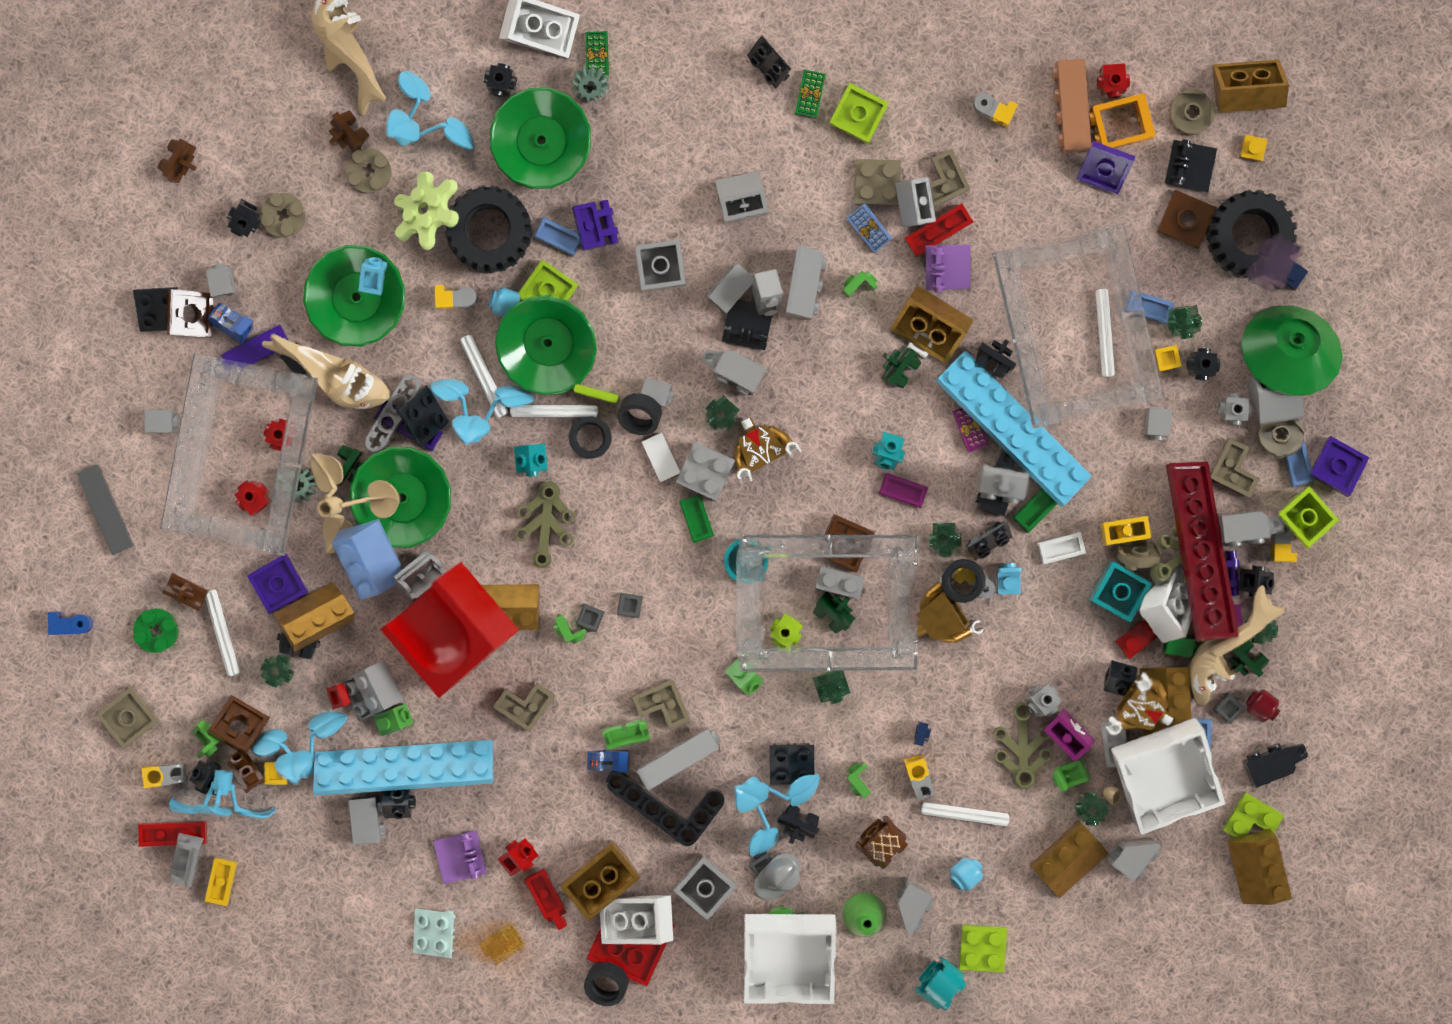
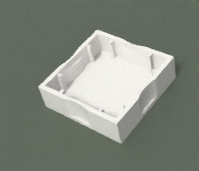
(1168, 776)
(789, 958)

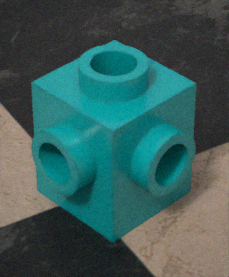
(888, 451)
(530, 459)

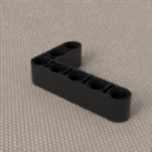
(664, 810)

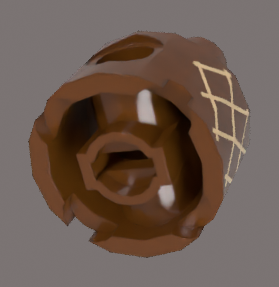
(882, 842)

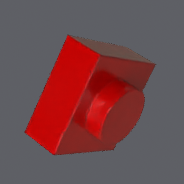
(338, 696)

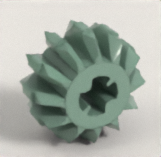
(581, 83)
(303, 493)

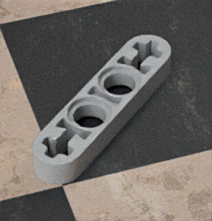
(390, 411)

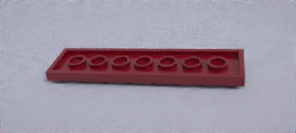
(1202, 551)

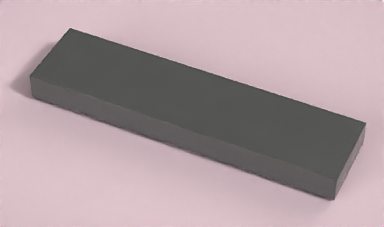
(105, 509)

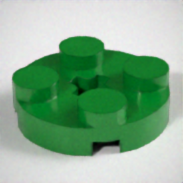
(144, 636)

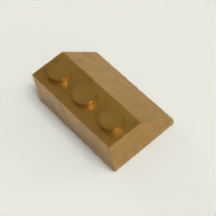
(1250, 86)
(935, 318)
(518, 602)
(314, 616)
(1177, 686)
(1069, 859)
(1259, 868)
(600, 880)

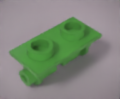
(631, 734)

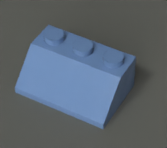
(367, 558)

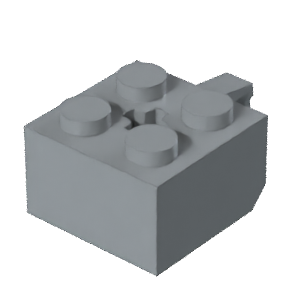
(735, 369)
(1002, 483)
(1248, 527)

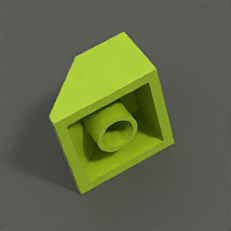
(1307, 517)

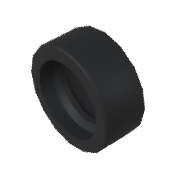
(644, 403)
(590, 421)
(946, 578)
(601, 996)

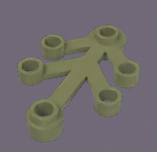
(546, 520)
(1156, 573)
(1022, 750)

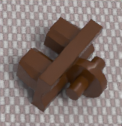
(344, 135)
(179, 161)
(185, 591)
(245, 771)

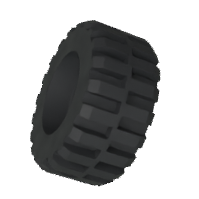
(1225, 215)
(518, 238)

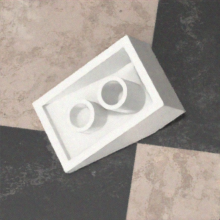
(539, 26)
(1168, 607)
(637, 920)

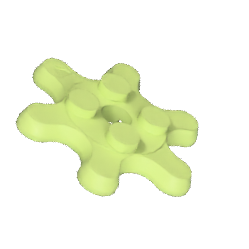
(437, 214)

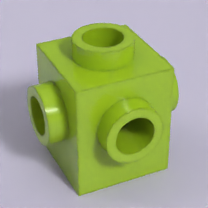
(789, 623)

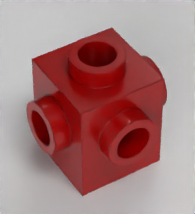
(1113, 72)
(271, 431)
(260, 498)
(518, 857)

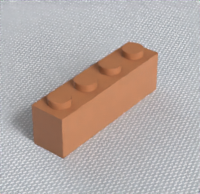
(1072, 105)

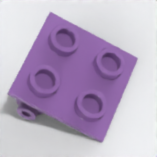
(947, 267)
(460, 857)

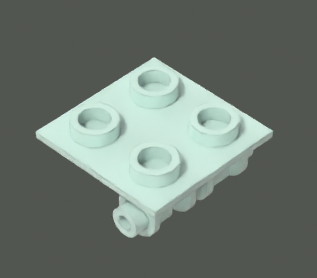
(434, 932)

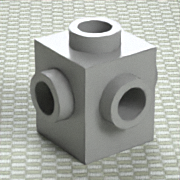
(1227, 412)
(1036, 702)

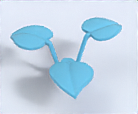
(406, 130)
(473, 428)
(300, 763)
(222, 784)
(755, 792)

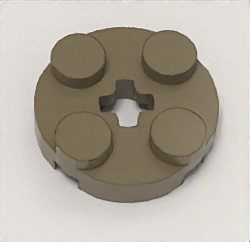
(1201, 103)
(360, 160)
(286, 227)
(1278, 447)
(1139, 555)

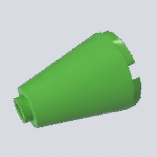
(861, 908)

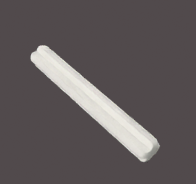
(1105, 333)
(482, 373)
(554, 411)
(222, 633)
(965, 814)

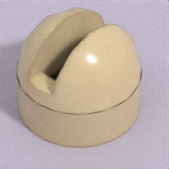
(1112, 795)

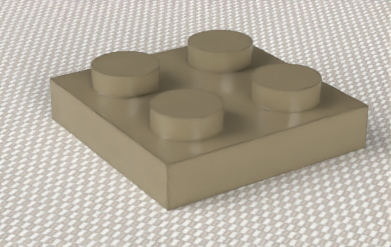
(876, 181)
(127, 717)

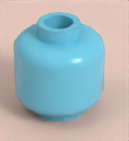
(503, 300)
(966, 874)

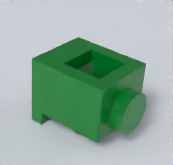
(1181, 647)

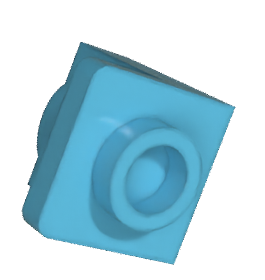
(372, 276)
(1008, 579)

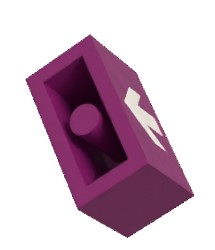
(1069, 735)

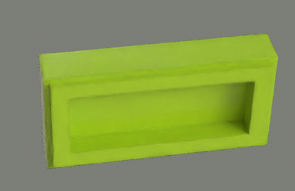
(595, 393)

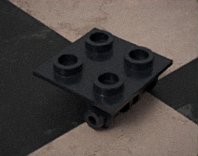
(769, 62)
(1190, 165)
(152, 308)
(746, 327)
(422, 416)
(998, 536)
(790, 762)

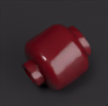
(1263, 705)

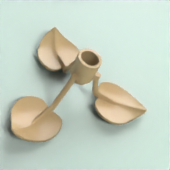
(329, 473)

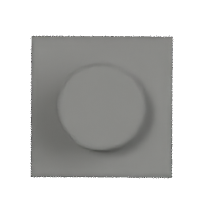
(221, 281)
(658, 390)
(161, 421)
(1157, 423)

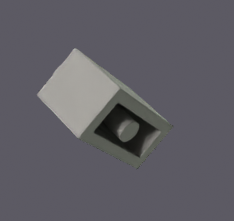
(915, 202)
(767, 292)
(839, 582)
(366, 820)

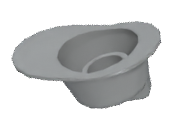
(778, 876)

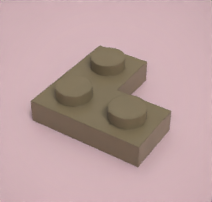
(951, 181)
(1228, 470)
(665, 698)
(526, 711)

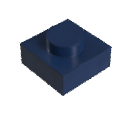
(1296, 276)
(922, 733)

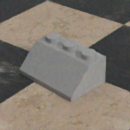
(805, 283)

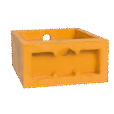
(1143, 116)

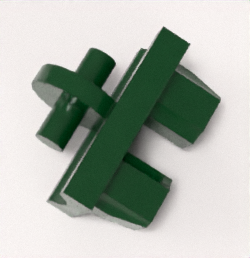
(897, 363)
(351, 457)
(836, 610)
(1256, 664)

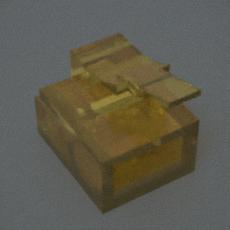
(502, 943)

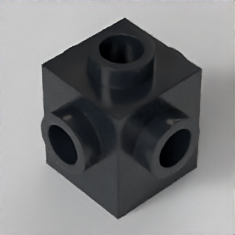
(503, 87)
(248, 213)
(1195, 367)
(1252, 579)
(1119, 678)
(203, 775)
(398, 803)

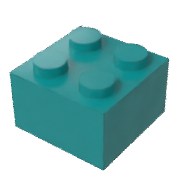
(1120, 591)

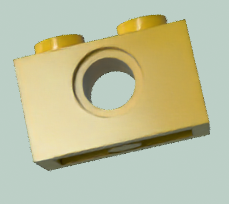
(1125, 530)

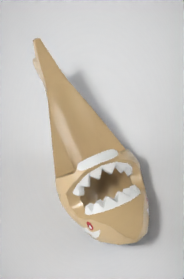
(335, 31)
(338, 378)
(1210, 654)

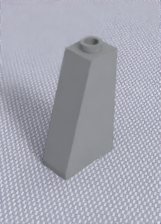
(678, 758)

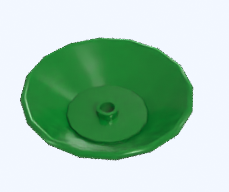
(536, 115)
(331, 302)
(1284, 364)
(541, 366)
(425, 491)

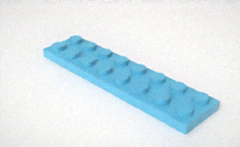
(1012, 429)
(403, 767)

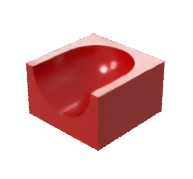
(450, 629)

